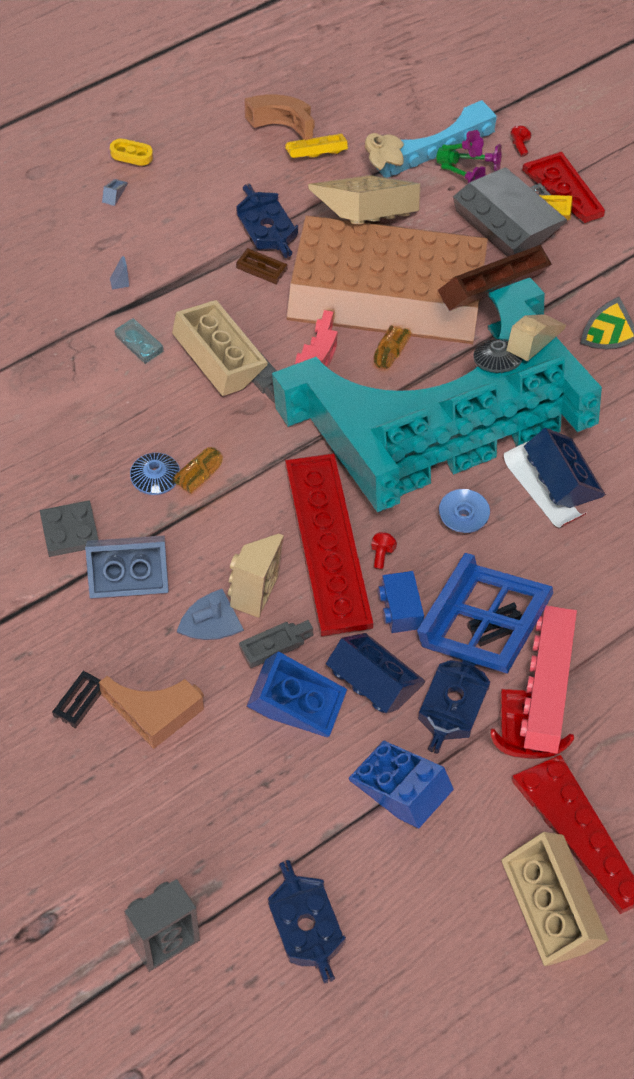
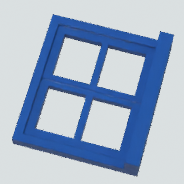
(452, 602)

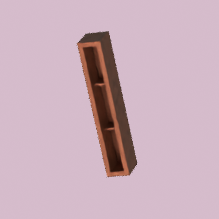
(493, 276)

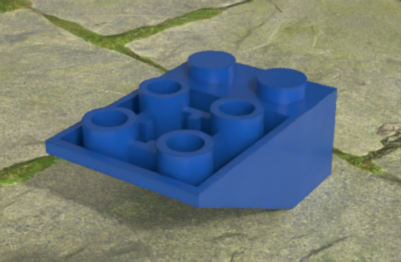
(403, 783)

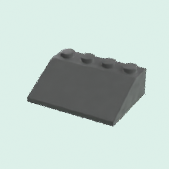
(507, 212)

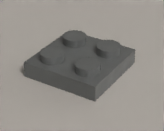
(68, 528)

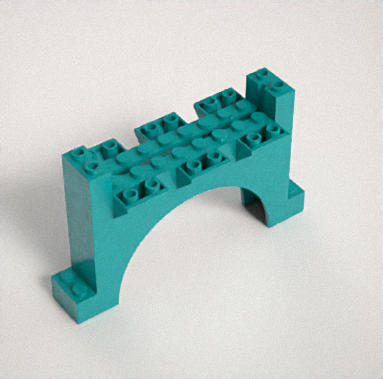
(397, 435)

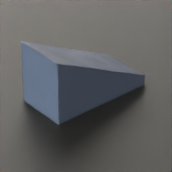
(113, 191)
(119, 278)

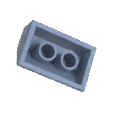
(127, 566)

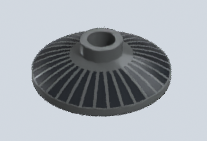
(494, 357)

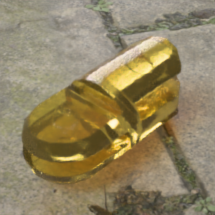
(391, 346)
(198, 469)

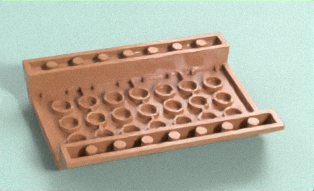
(383, 278)

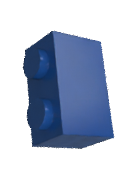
(402, 602)

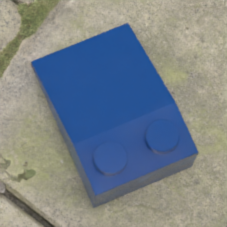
(296, 695)

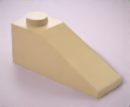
(532, 335)

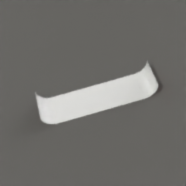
(528, 476)

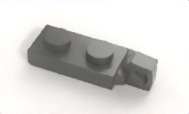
(279, 638)

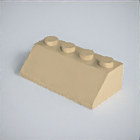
(218, 346)
(554, 899)

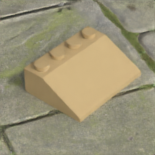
(368, 197)

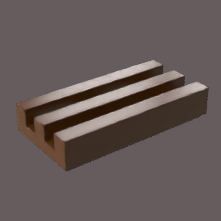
(259, 268)

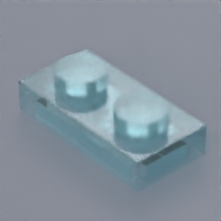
(139, 340)

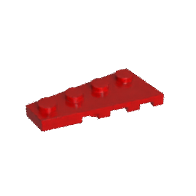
(562, 179)

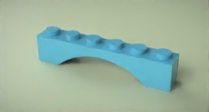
(417, 151)

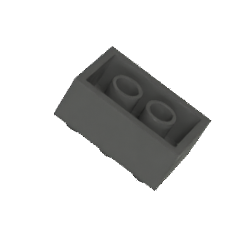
(162, 924)

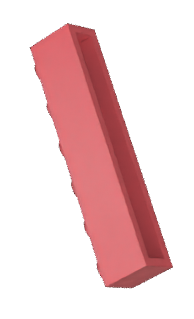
(550, 679)

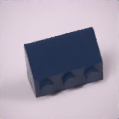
(562, 469)
(374, 672)

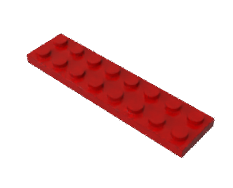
(328, 545)

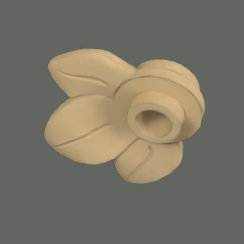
(385, 151)

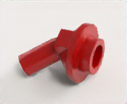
(520, 135)
(382, 543)

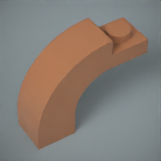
(280, 109)

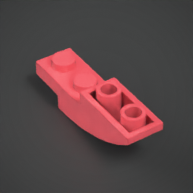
(324, 344)

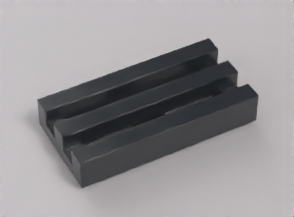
(509, 610)
(86, 706)

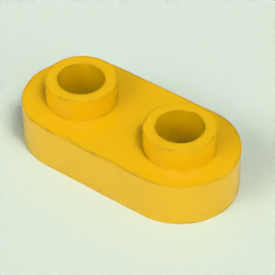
(131, 152)

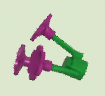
(449, 156)

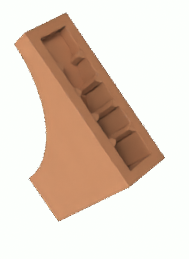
(154, 713)

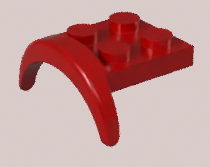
(511, 717)

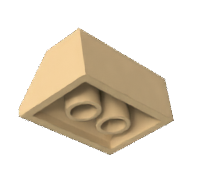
(255, 574)

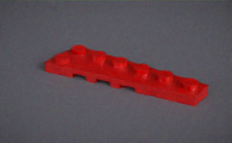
(567, 810)

